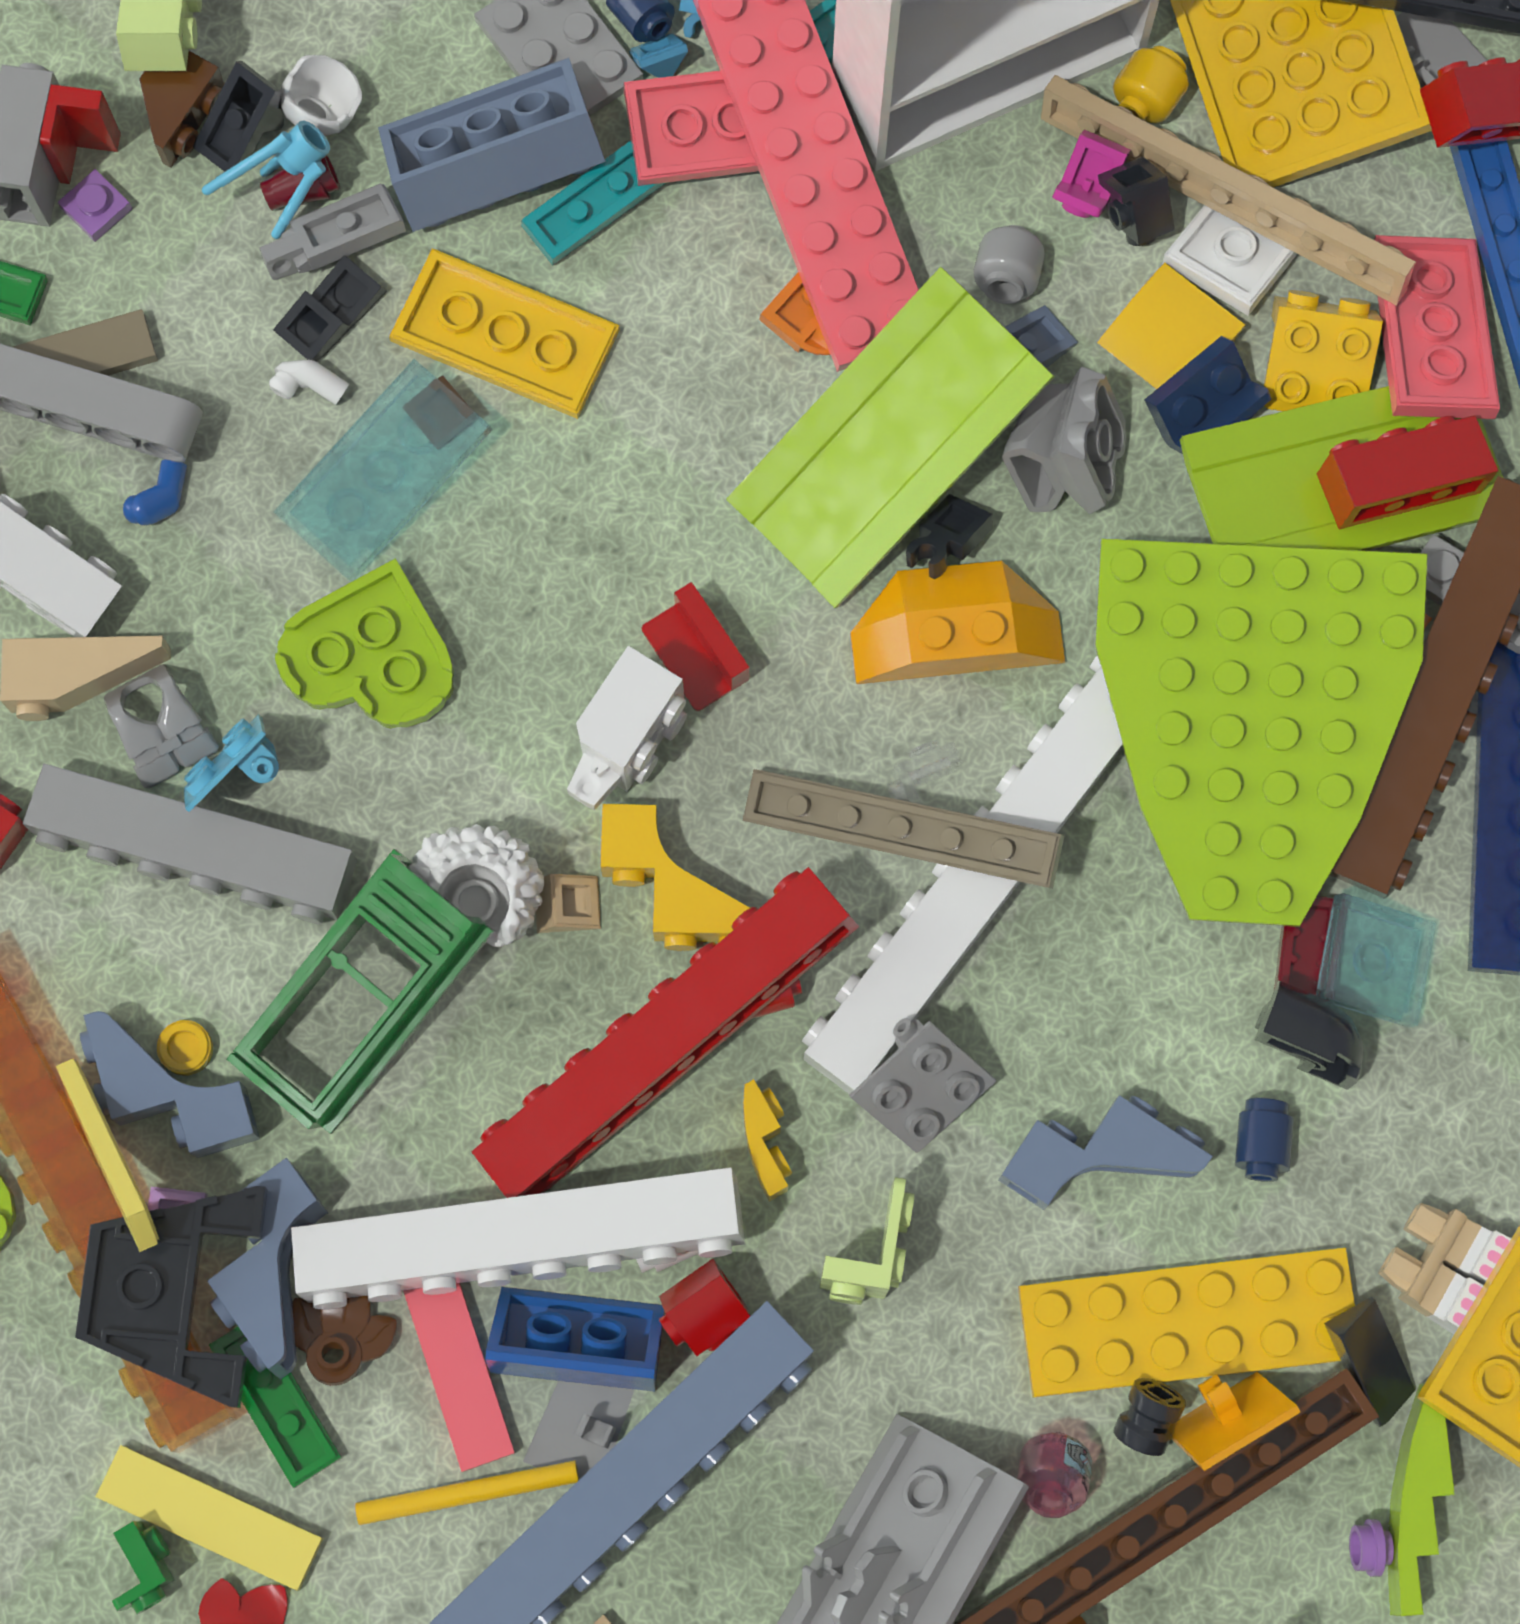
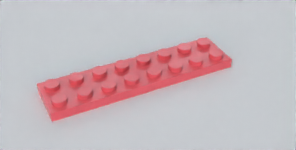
(811, 167)

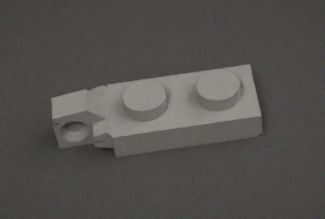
(334, 232)

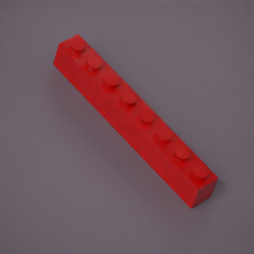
(665, 1036)

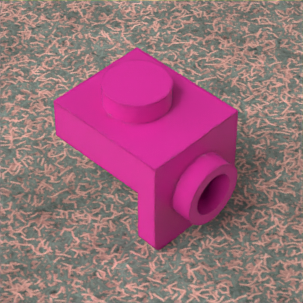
(1080, 185)

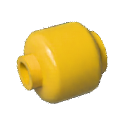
(1151, 83)

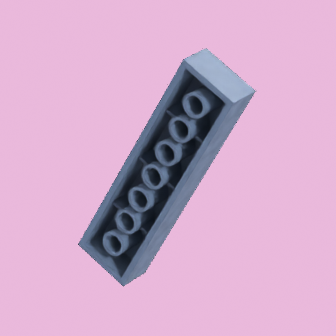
(636, 1476)

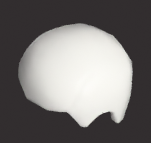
(315, 85)

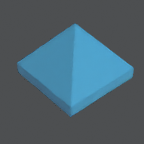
(660, 56)

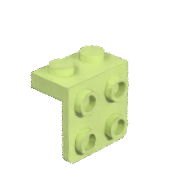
(853, 1280)

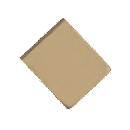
(568, 904)

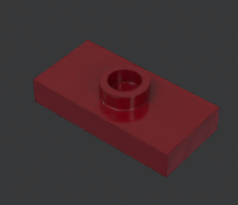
(1303, 948)

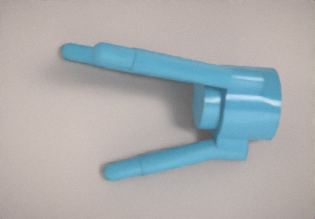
(297, 153)

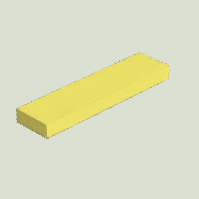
(108, 1155)
(209, 1517)

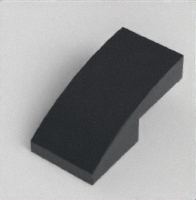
(330, 311)

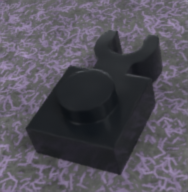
(949, 529)

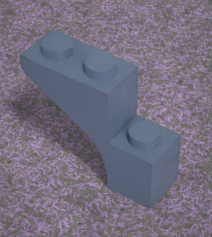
(139, 1087)
(1124, 1142)
(257, 1285)

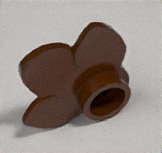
(343, 1328)

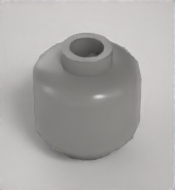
(1009, 264)

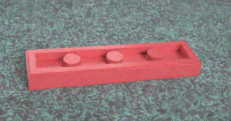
(460, 1377)

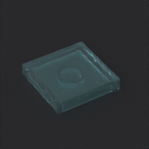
(1376, 960)

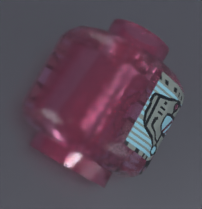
(1056, 1472)

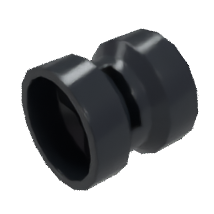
(1149, 1416)

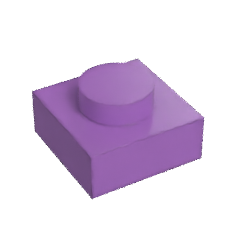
(95, 205)

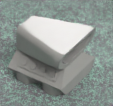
(1068, 444)

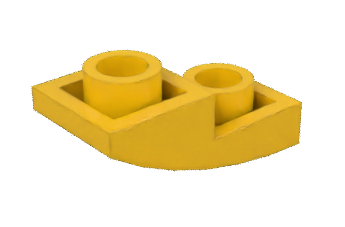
(760, 1125)

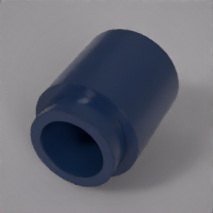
(643, 18)
(1264, 1139)

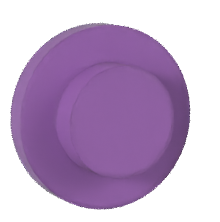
(1370, 1547)

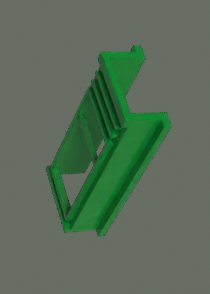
(420, 925)

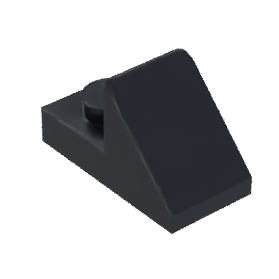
(239, 117)

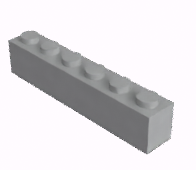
(196, 844)

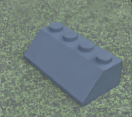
(490, 145)

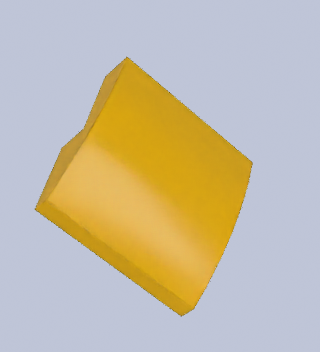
(1167, 327)

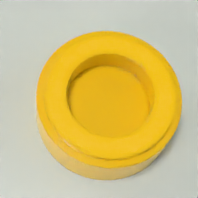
(184, 1047)

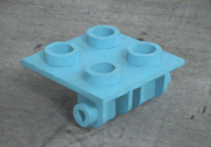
(243, 747)

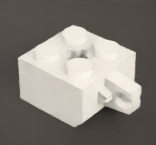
(625, 726)

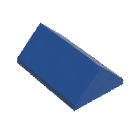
(575, 1339)

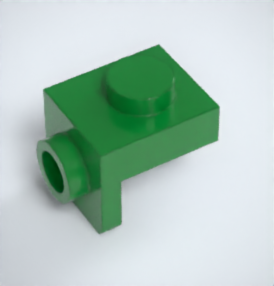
(146, 1555)

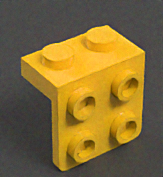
(1320, 349)

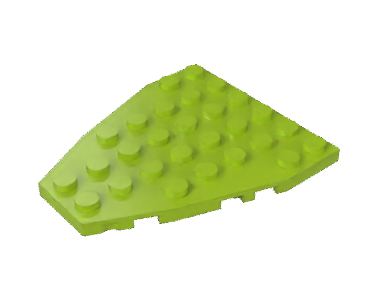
(1256, 707)

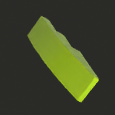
(1420, 1475)

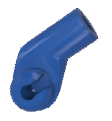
(159, 500)

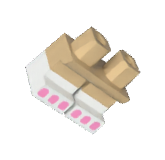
(1451, 1267)

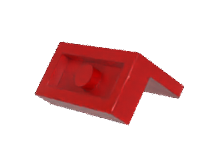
(75, 120)
(696, 649)

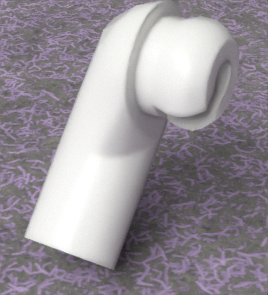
(307, 375)

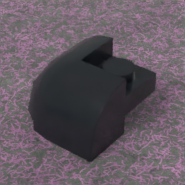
(1314, 1033)

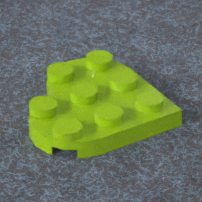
(370, 649)

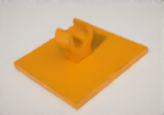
(1230, 1418)

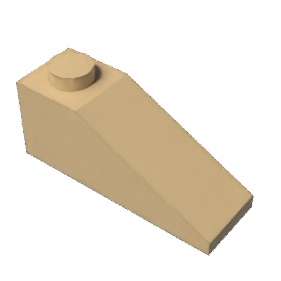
(67, 671)

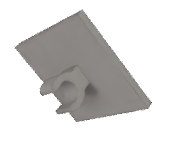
(579, 1425)

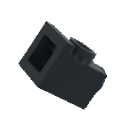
(1138, 201)

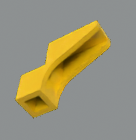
(684, 905)

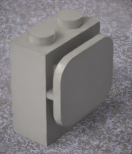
(26, 174)

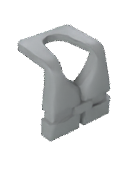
(170, 741)

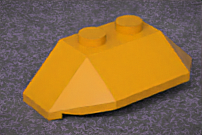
(955, 624)

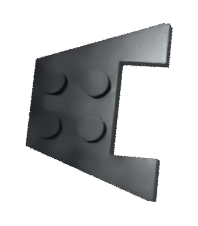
(145, 1299)

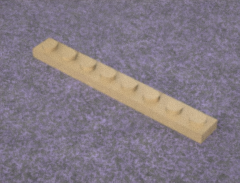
(1234, 193)

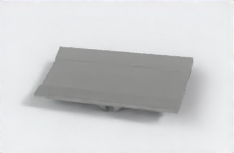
(908, 1535)

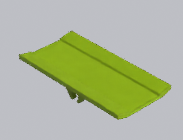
(890, 437)
(1263, 485)

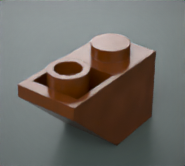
(179, 104)

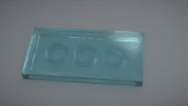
(383, 470)

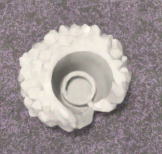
(484, 877)

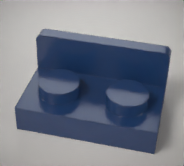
(1206, 394)

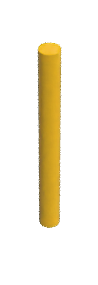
(467, 1492)

